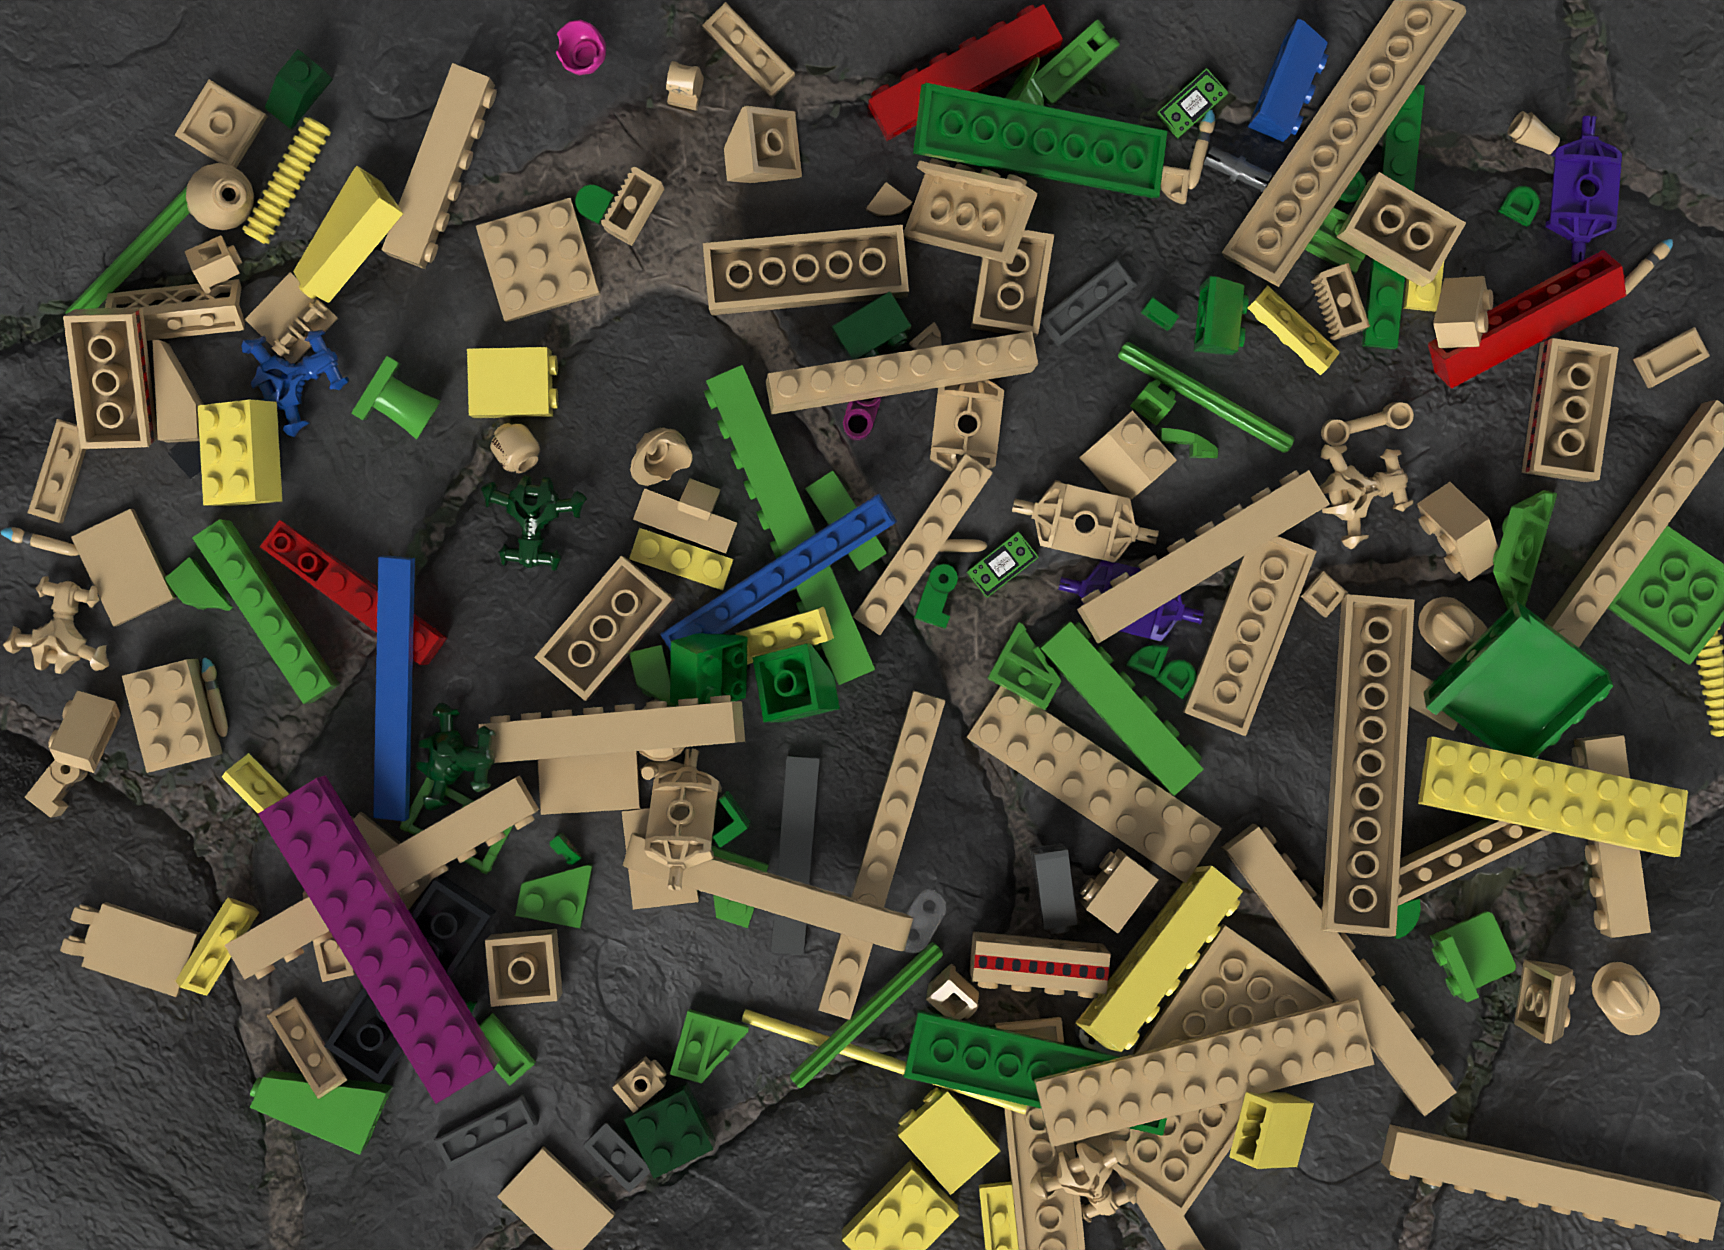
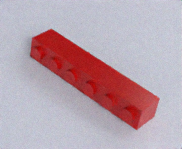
(970, 68)
(1534, 317)

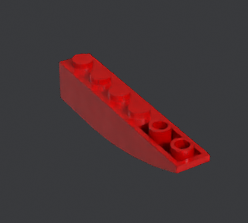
(343, 585)

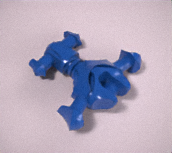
(284, 380)

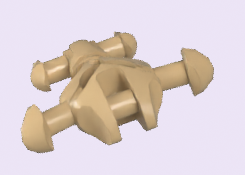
(1352, 492)
(59, 639)
(1087, 1178)

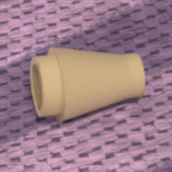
(1531, 132)

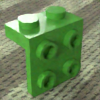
(1472, 954)

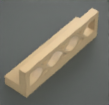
(189, 318)

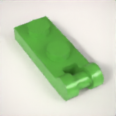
(1074, 62)

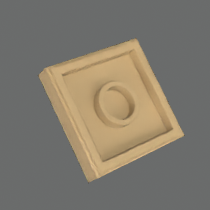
(221, 125)

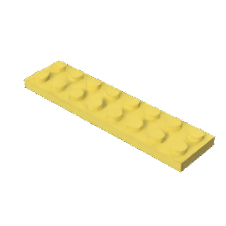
(1553, 797)

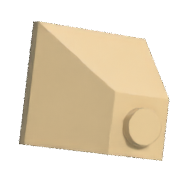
(763, 146)

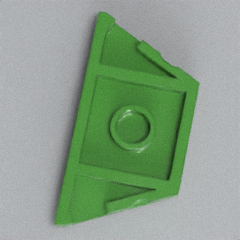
(1521, 546)

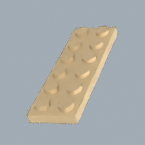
(1249, 634)

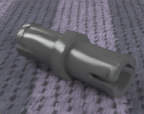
(1237, 168)

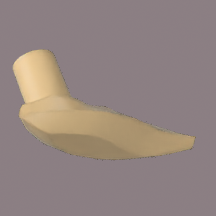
(655, 768)

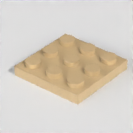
(538, 260)

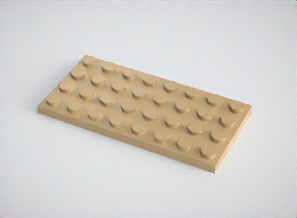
(1223, 991)

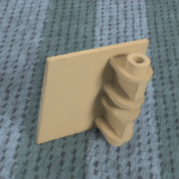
(288, 317)

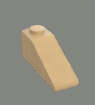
(175, 397)

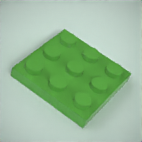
(1674, 596)

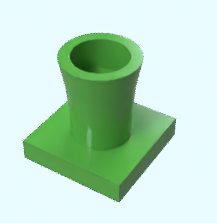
(396, 400)

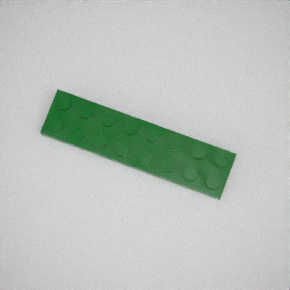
(1039, 141)
(993, 1060)

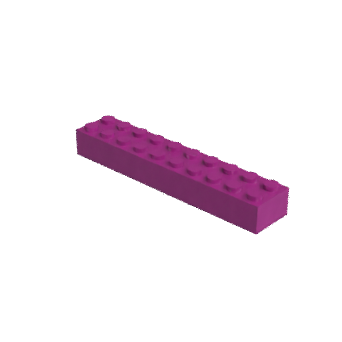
(379, 938)

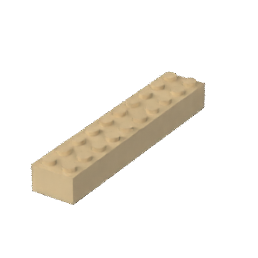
(1368, 766)

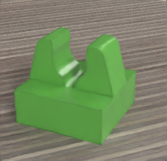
(1153, 402)

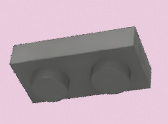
(617, 1156)

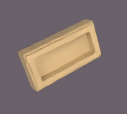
(1671, 357)

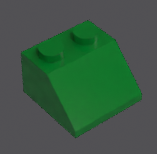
(1219, 317)
(794, 684)

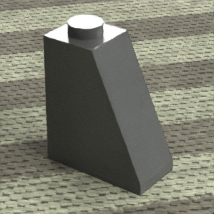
(1054, 887)

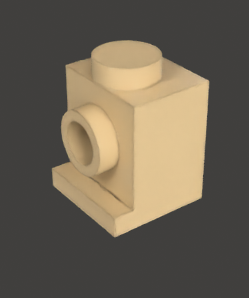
(213, 262)
(951, 1005)
(629, 1092)

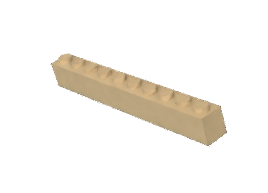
(1640, 524)
(883, 846)
(404, 865)
(1338, 968)
(1550, 1183)

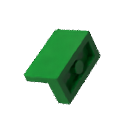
(735, 826)

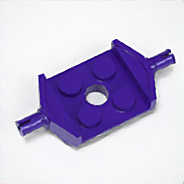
(1573, 213)
(1154, 624)

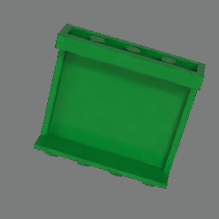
(1519, 685)

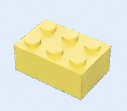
(240, 453)
(902, 1215)

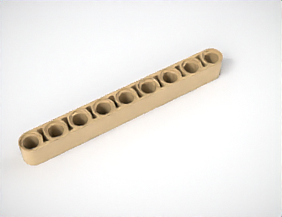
(783, 897)

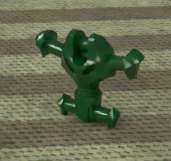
(532, 508)
(450, 757)

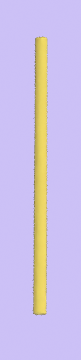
(856, 1052)

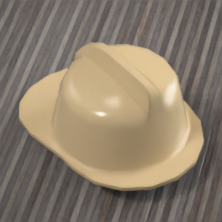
(1449, 627)
(1625, 998)

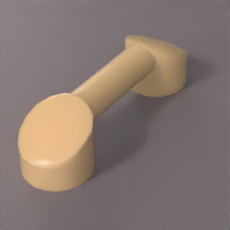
(1394, 415)

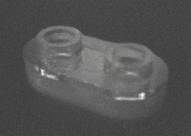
(924, 921)

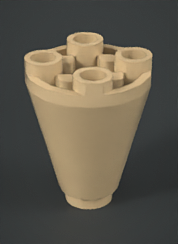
(206, 199)

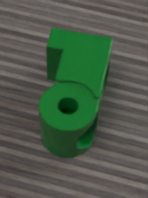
(931, 604)

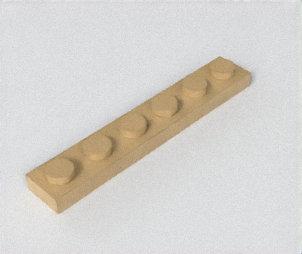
(922, 544)

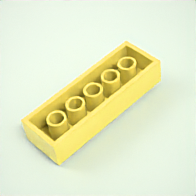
(1160, 958)

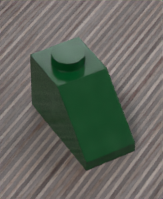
(296, 89)

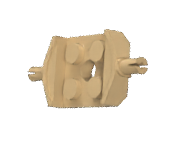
(949, 443)
(1061, 506)
(684, 841)

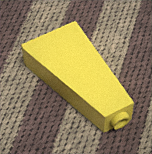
(347, 235)

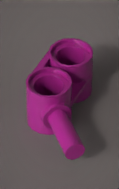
(861, 408)

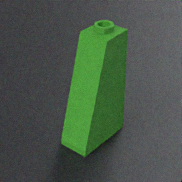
(340, 1117)

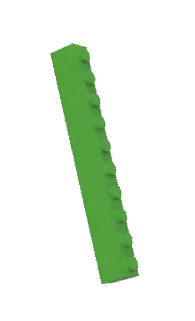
(784, 514)

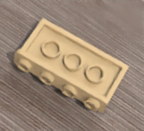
(970, 210)

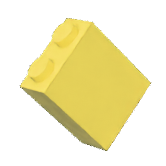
(511, 382)
(1271, 1130)
(947, 1138)

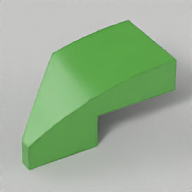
(1198, 445)
(195, 588)
(652, 673)

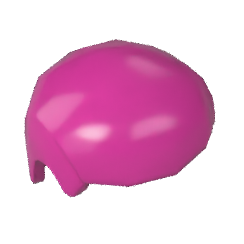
(581, 47)

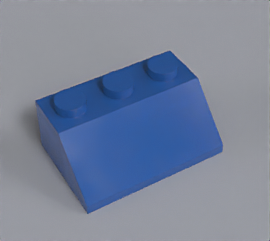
(1290, 82)

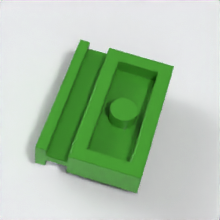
(1331, 249)

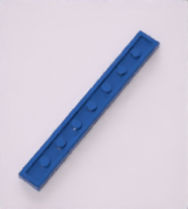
(787, 571)
(393, 687)

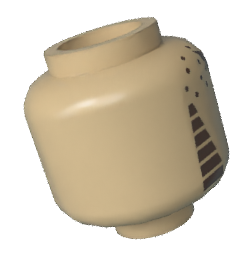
(515, 447)

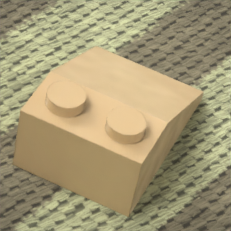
(1544, 999)

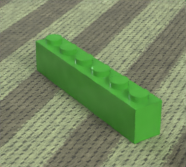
(266, 611)
(1121, 708)

